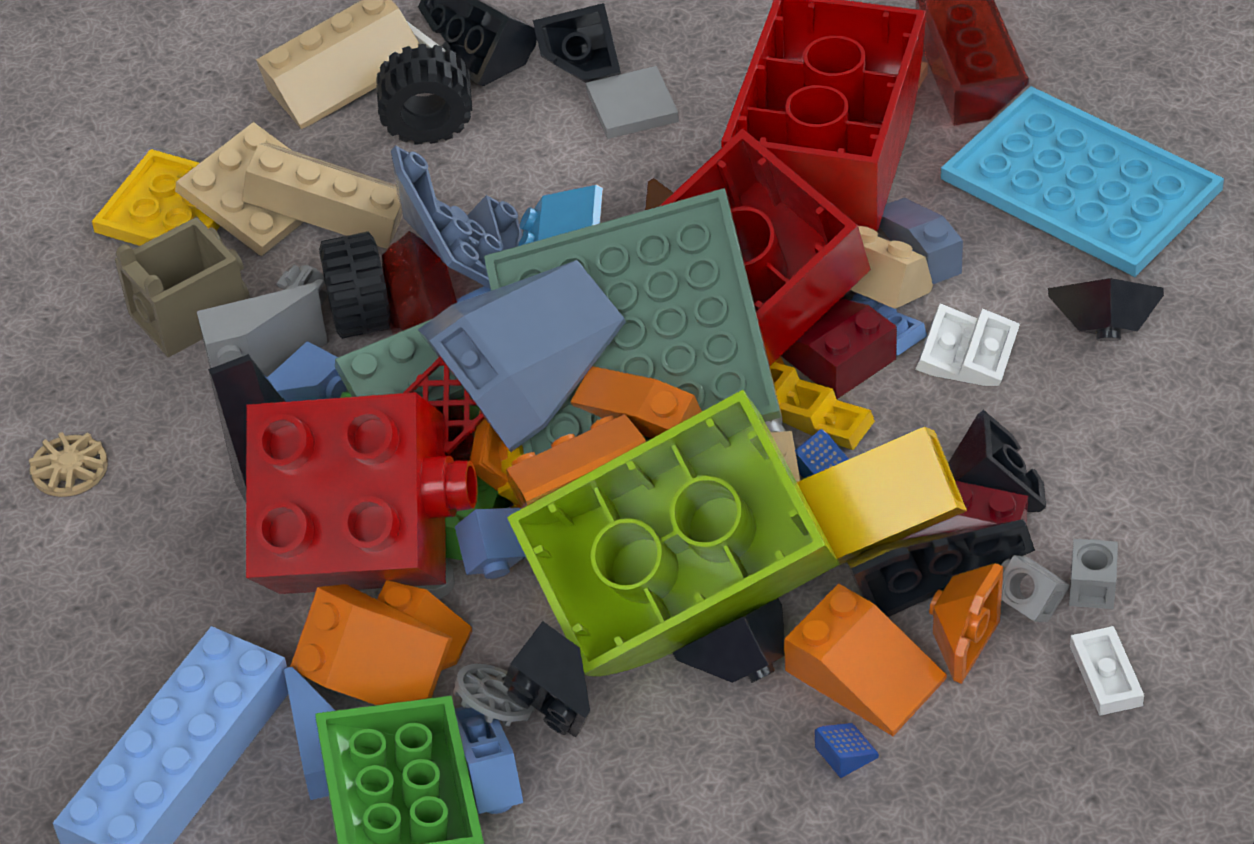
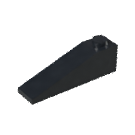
(481, 35)
(235, 387)
(916, 568)

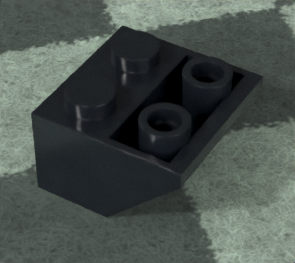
(551, 679)

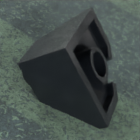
(579, 43)
(1107, 306)
(991, 460)
(740, 647)

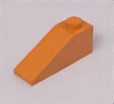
(644, 400)

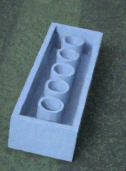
(178, 746)

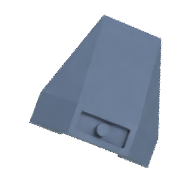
(451, 233)
(525, 346)

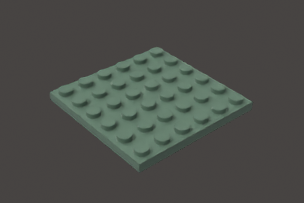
(683, 301)

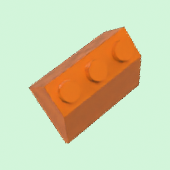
(571, 458)

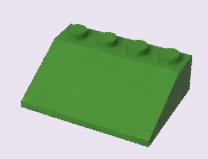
(398, 774)

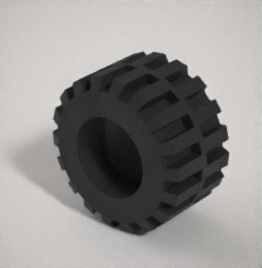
(421, 72)
(355, 284)

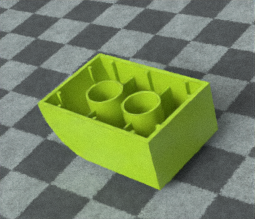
(673, 539)

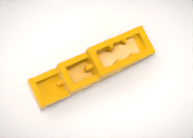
(816, 408)

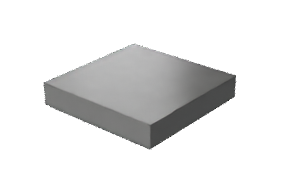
(632, 102)

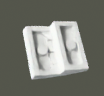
(968, 346)

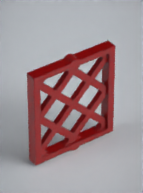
(469, 425)

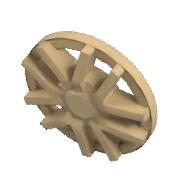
(68, 464)

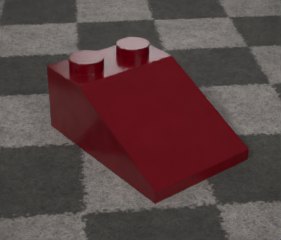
(845, 347)

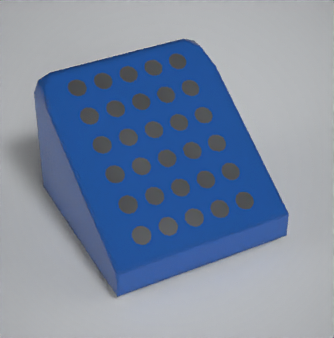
(818, 454)
(844, 748)

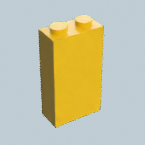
(883, 494)

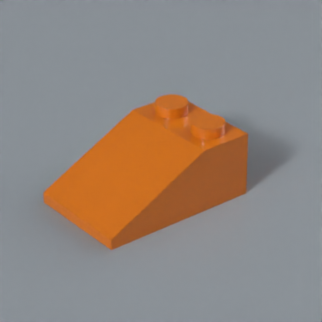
(368, 648)
(861, 660)

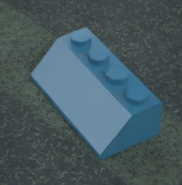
(561, 213)

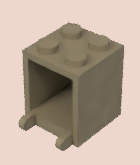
(175, 278)

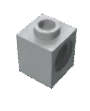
(1093, 573)
(1047, 592)

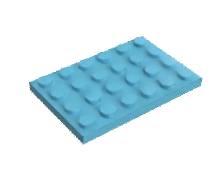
(1082, 180)

